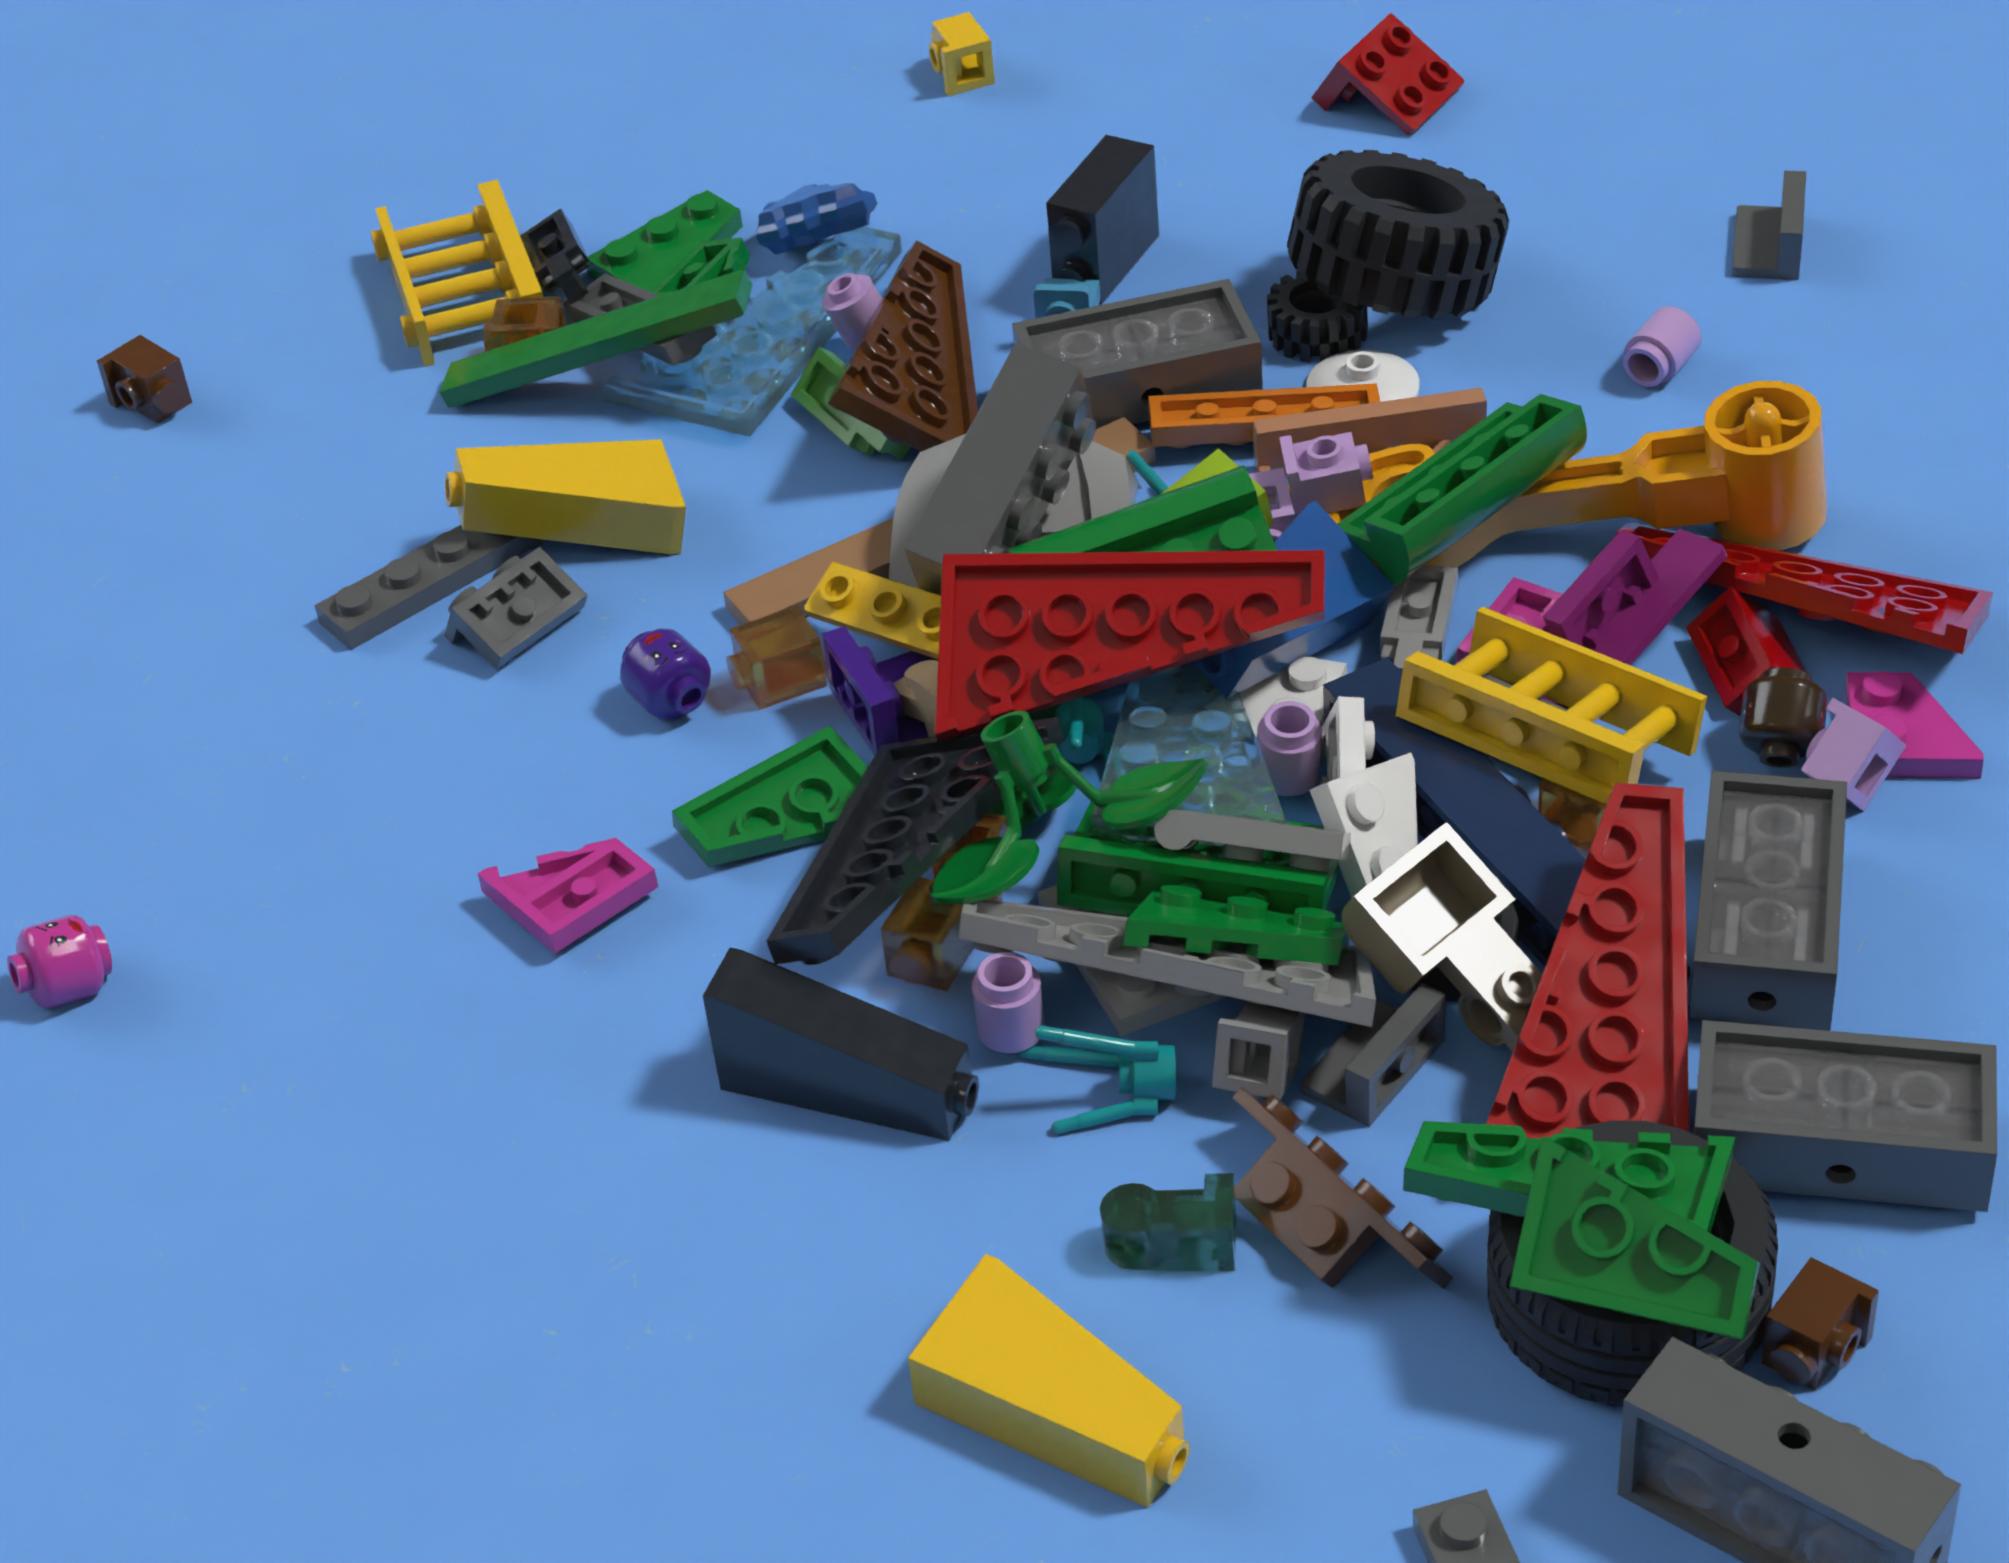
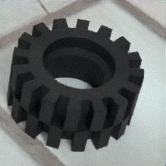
(1311, 321)

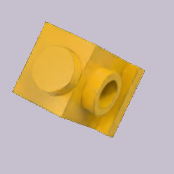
(961, 53)

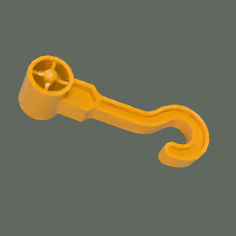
(1747, 470)

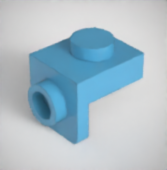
(1064, 296)

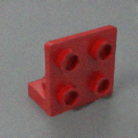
(1394, 74)

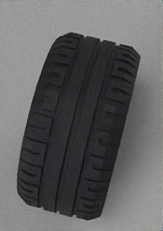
(1605, 1351)

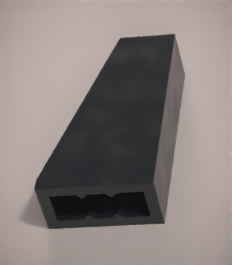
(832, 1052)

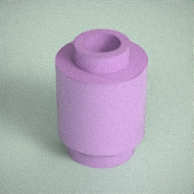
(850, 306)
(1661, 346)
(1291, 747)
(1007, 1002)

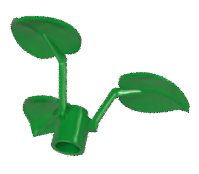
(1043, 783)

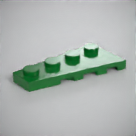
(1496, 1167)

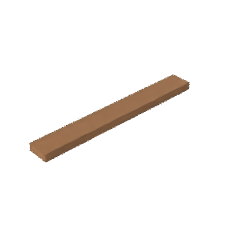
(871, 548)

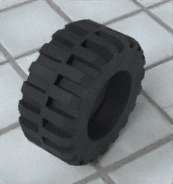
(1397, 234)

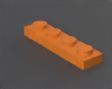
(1229, 416)

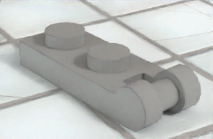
(1249, 838)

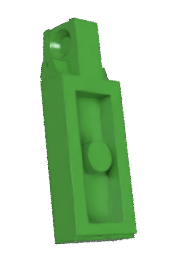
(814, 392)

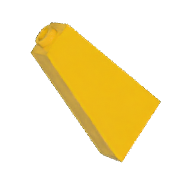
(571, 493)
(1047, 1387)

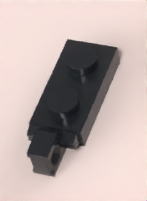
(557, 255)

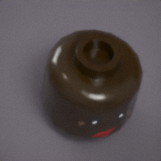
(1782, 715)

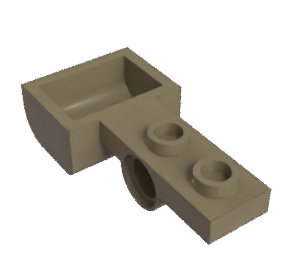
(1442, 913)

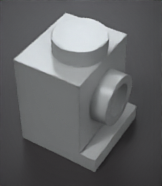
(1258, 1050)

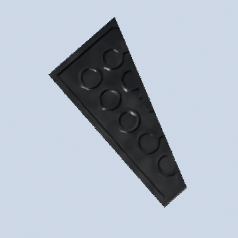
(892, 830)

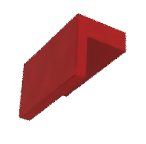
(1740, 643)

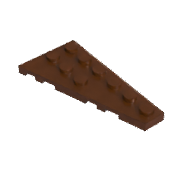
(915, 357)

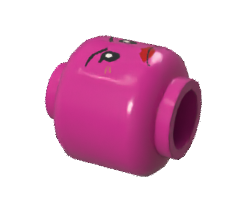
(60, 961)

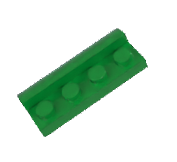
(1466, 483)
(1201, 516)

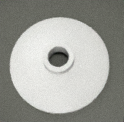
(1392, 374)

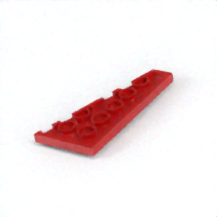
(1827, 590)
(1613, 996)

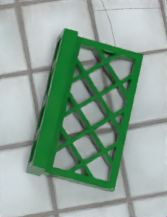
(1120, 874)

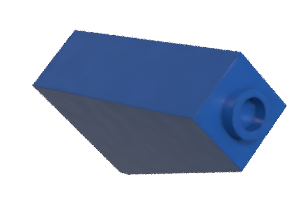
(1352, 599)

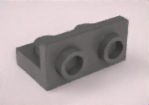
(515, 607)

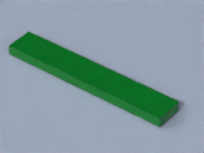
(597, 338)

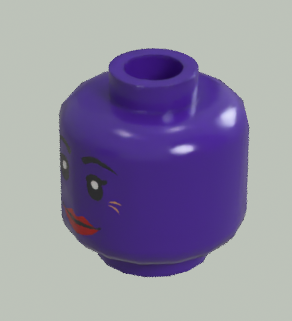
(665, 673)

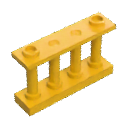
(500, 246)
(1536, 735)

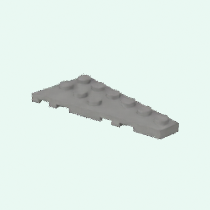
(1098, 940)

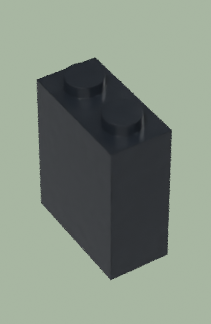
(1104, 214)

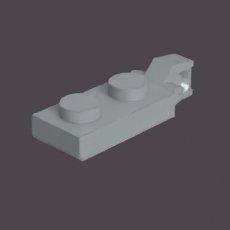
(1419, 614)

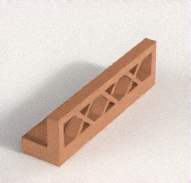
(1423, 420)

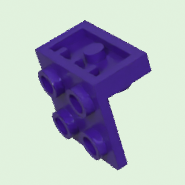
(868, 690)

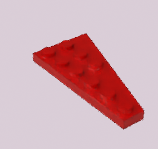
(1074, 624)

